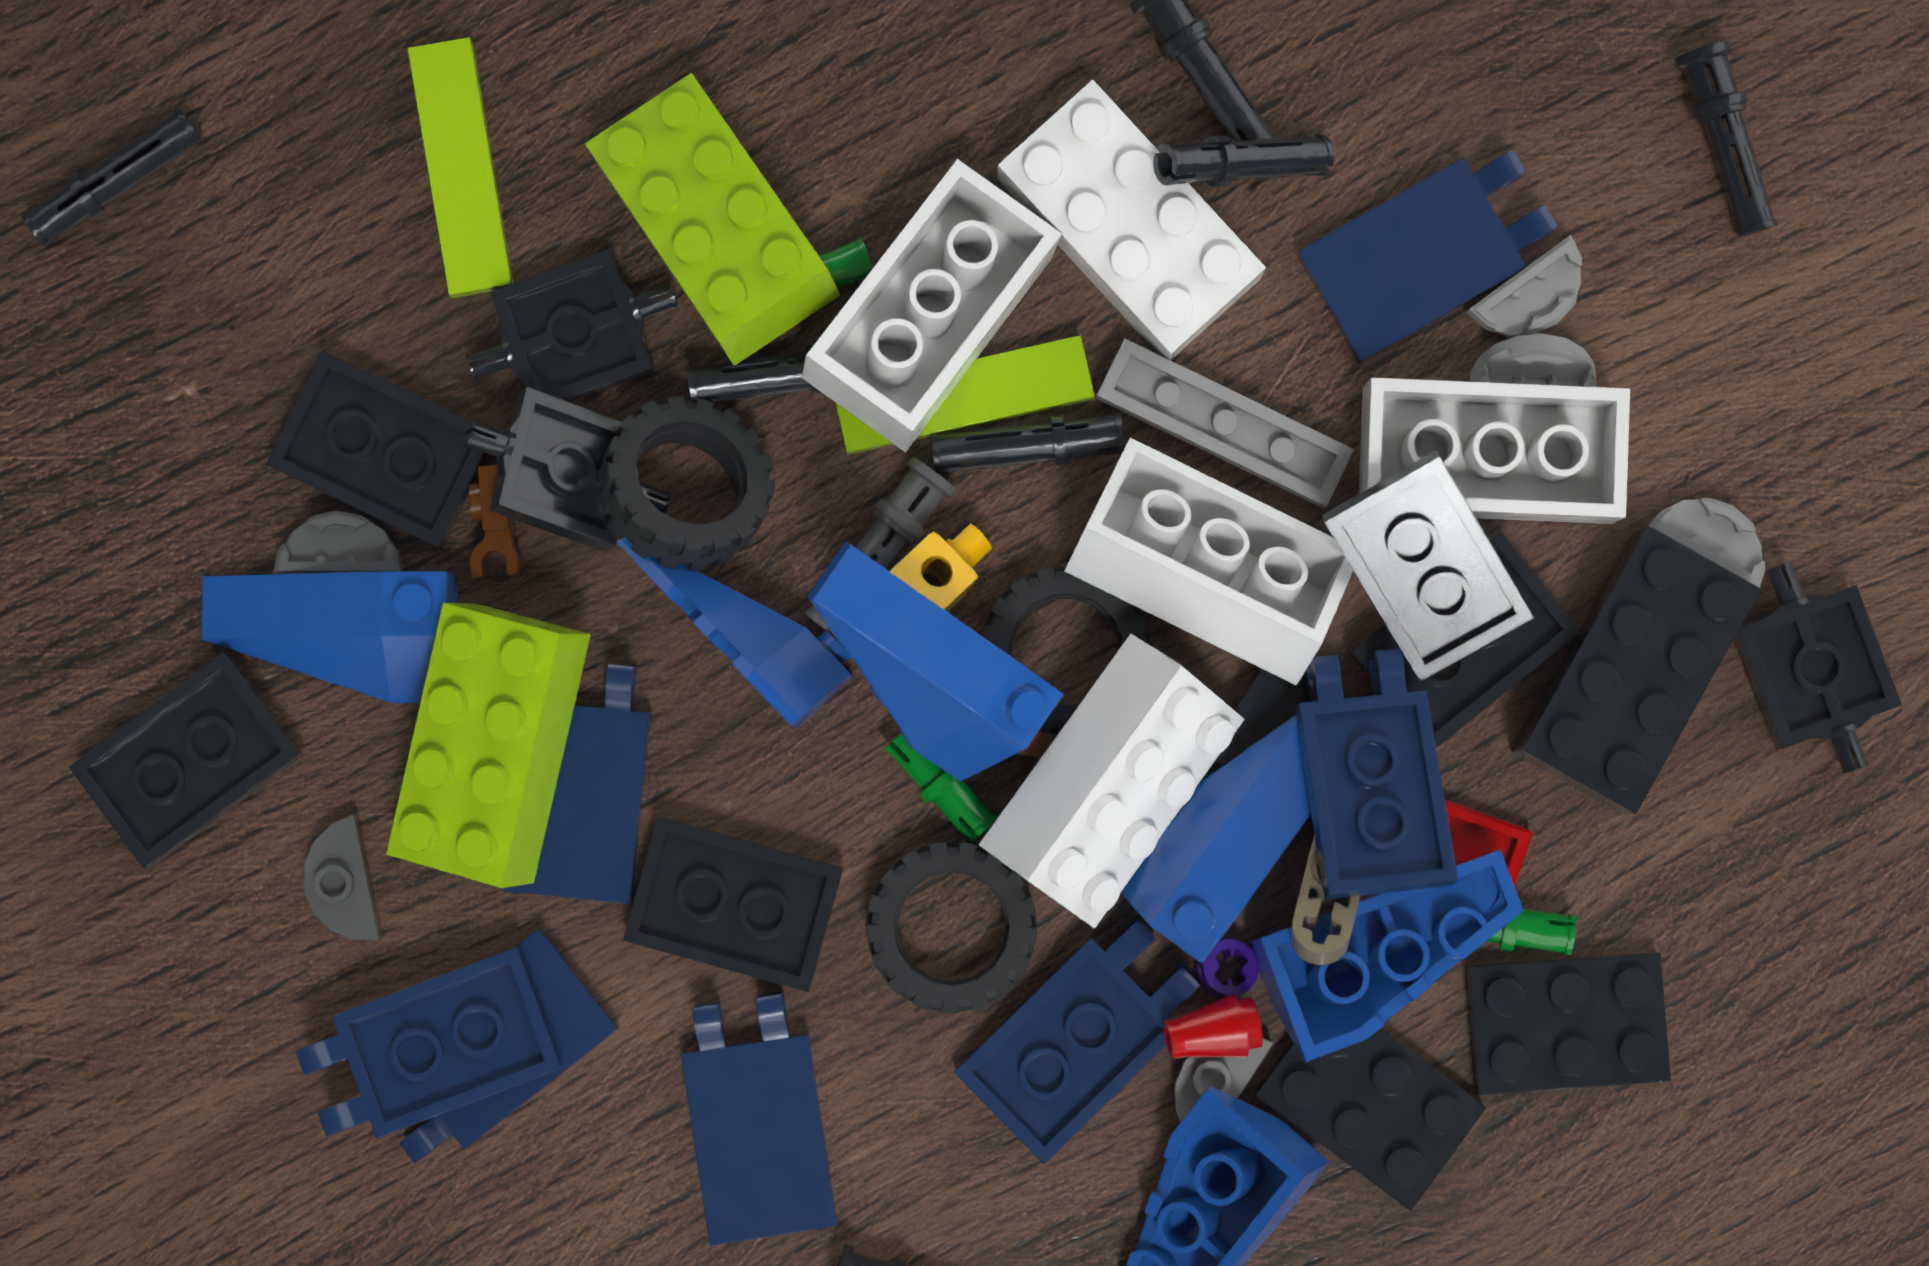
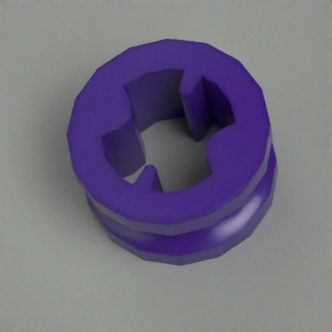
(1246, 973)

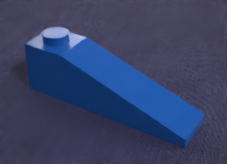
(340, 627)
(767, 648)
(938, 678)
(1223, 843)
(1393, 956)
(1224, 1185)

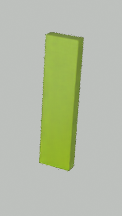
(460, 167)
(997, 390)

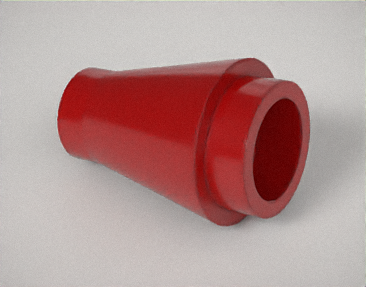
(1216, 1030)

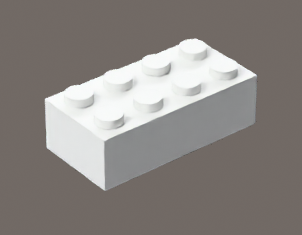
(1140, 242)
(930, 305)
(1506, 445)
(1212, 562)
(1112, 780)

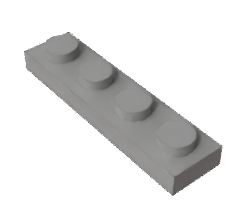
(1224, 423)

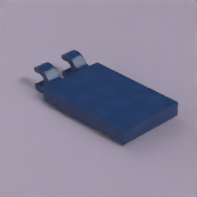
(1421, 255)
(1374, 782)
(597, 800)
(574, 1025)
(1074, 1042)
(436, 1046)
(757, 1128)

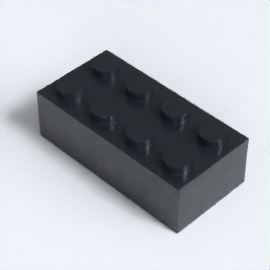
(1636, 670)

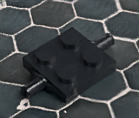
(573, 329)
(552, 467)
(1817, 667)

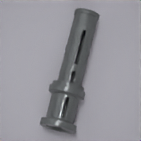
(895, 515)

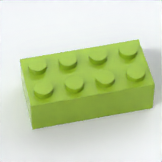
(713, 219)
(488, 744)

